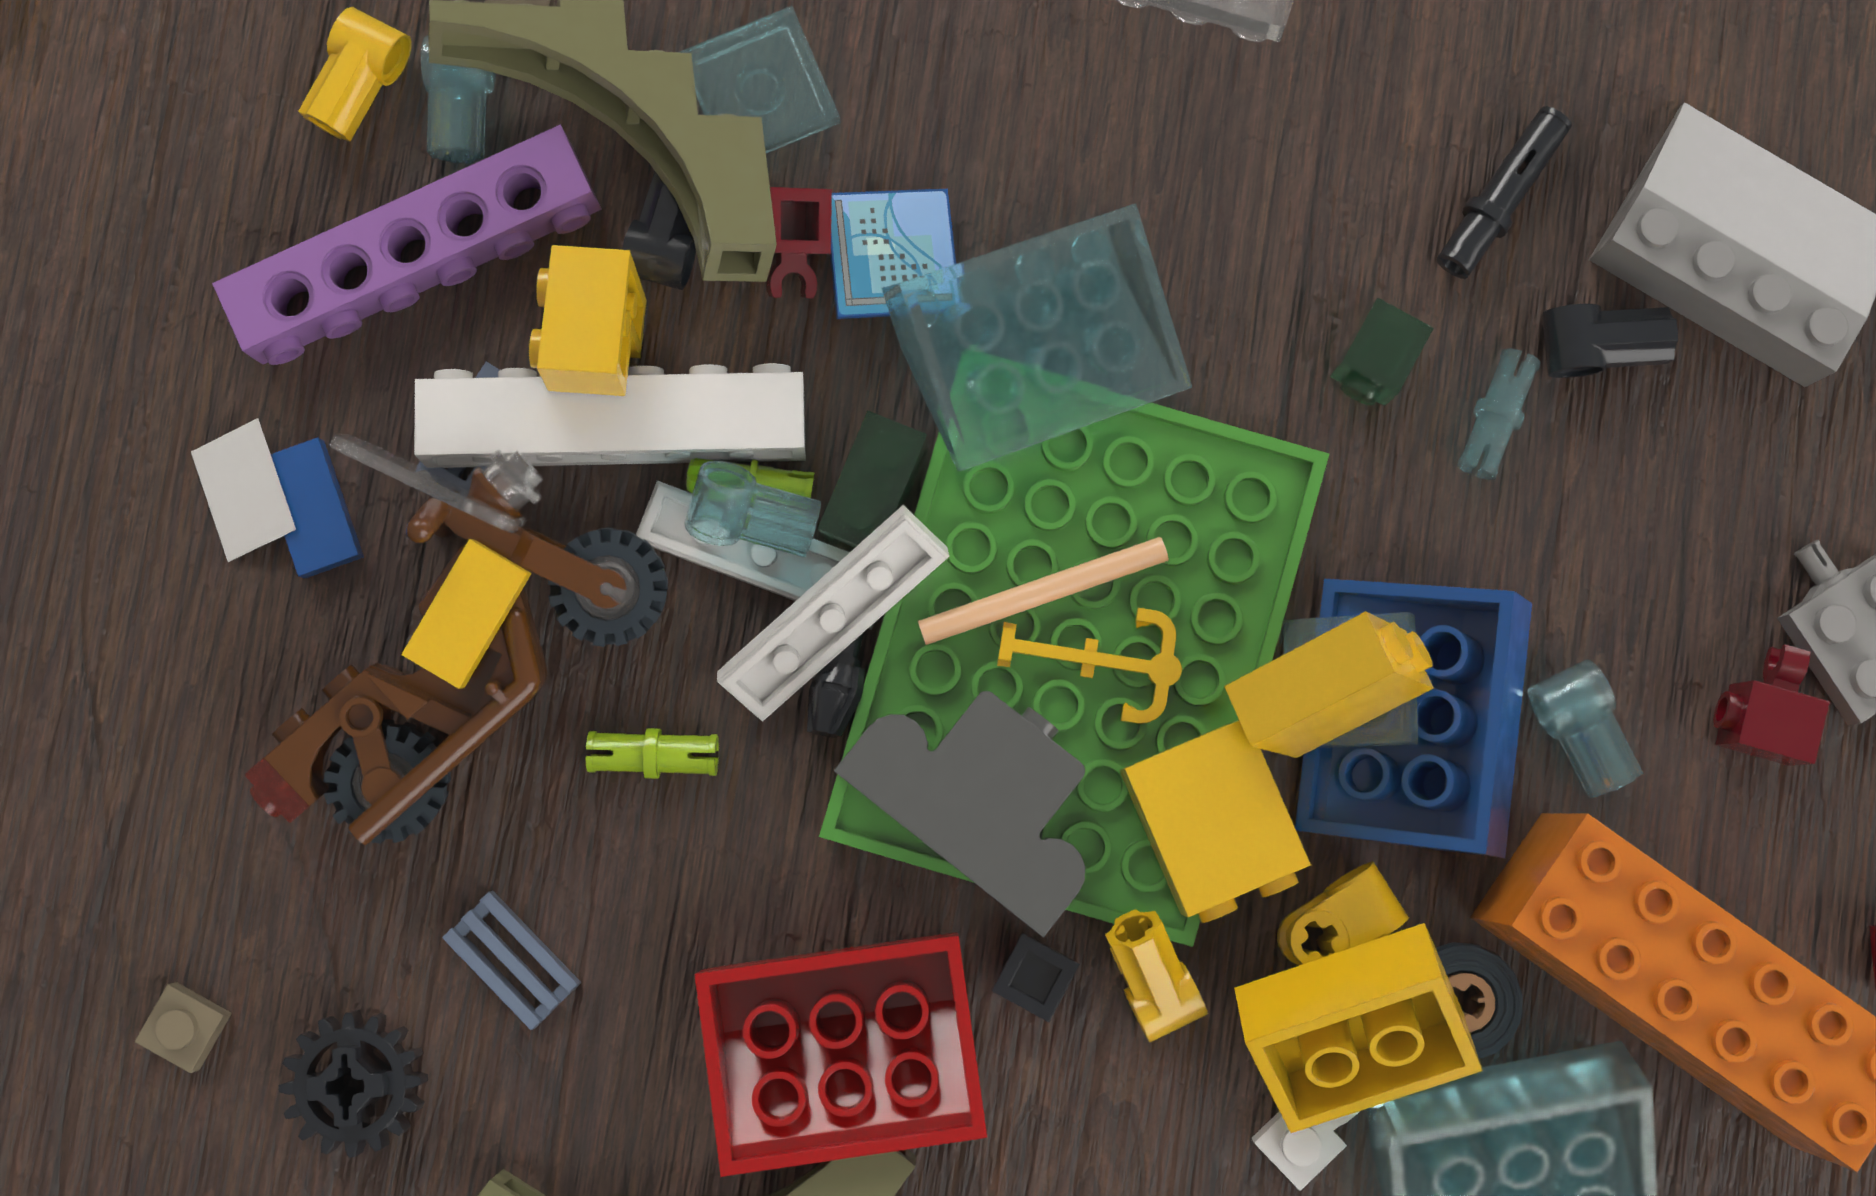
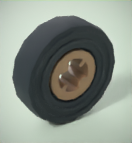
(1497, 993)

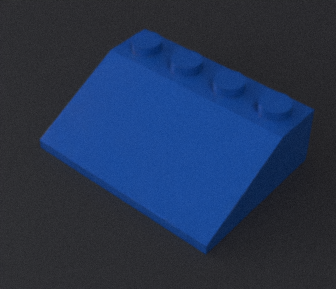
(1460, 775)

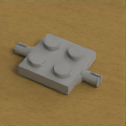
(1839, 631)

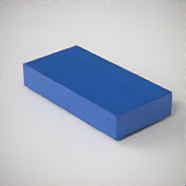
(318, 509)

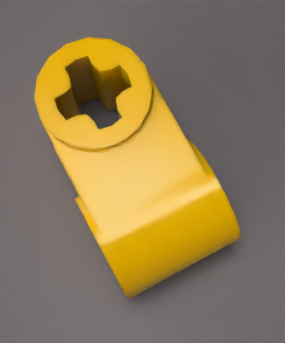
(1348, 911)

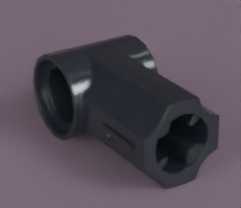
(661, 239)
(1588, 340)

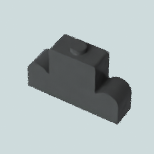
(980, 800)

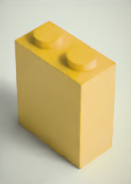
(1330, 685)
(1215, 822)

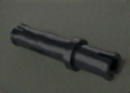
(1491, 212)

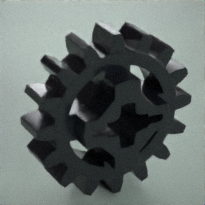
(353, 1109)

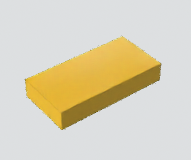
(466, 614)

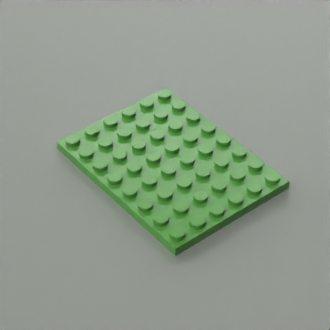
(1234, 536)

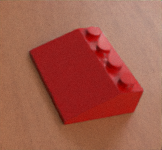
(840, 1054)

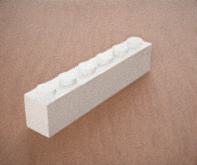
(656, 422)

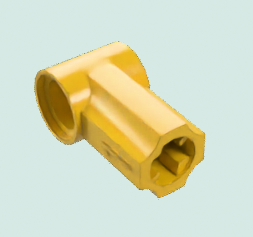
(359, 62)
(1157, 983)

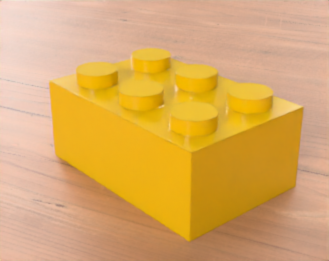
(1356, 1029)

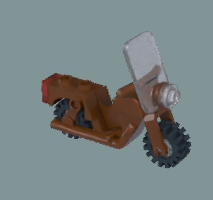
(388, 774)

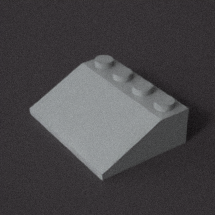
(1746, 248)

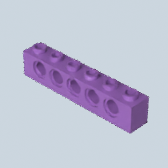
(259, 294)

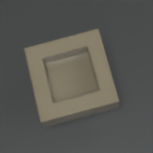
(183, 1027)

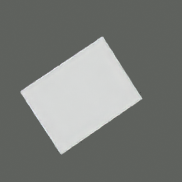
(243, 490)

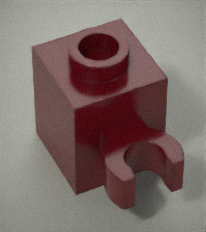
(801, 229)
(1771, 715)

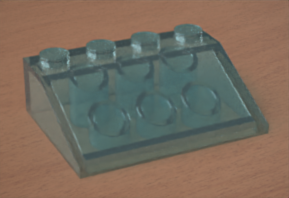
(1039, 336)
(1523, 1129)

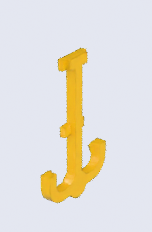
(1162, 669)

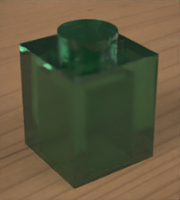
(1380, 354)

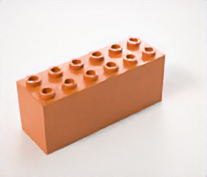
(1691, 983)

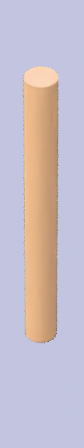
(1043, 590)

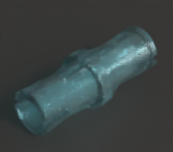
(1498, 414)

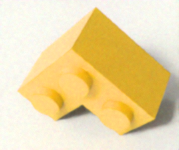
(588, 321)

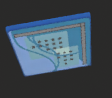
(883, 241)

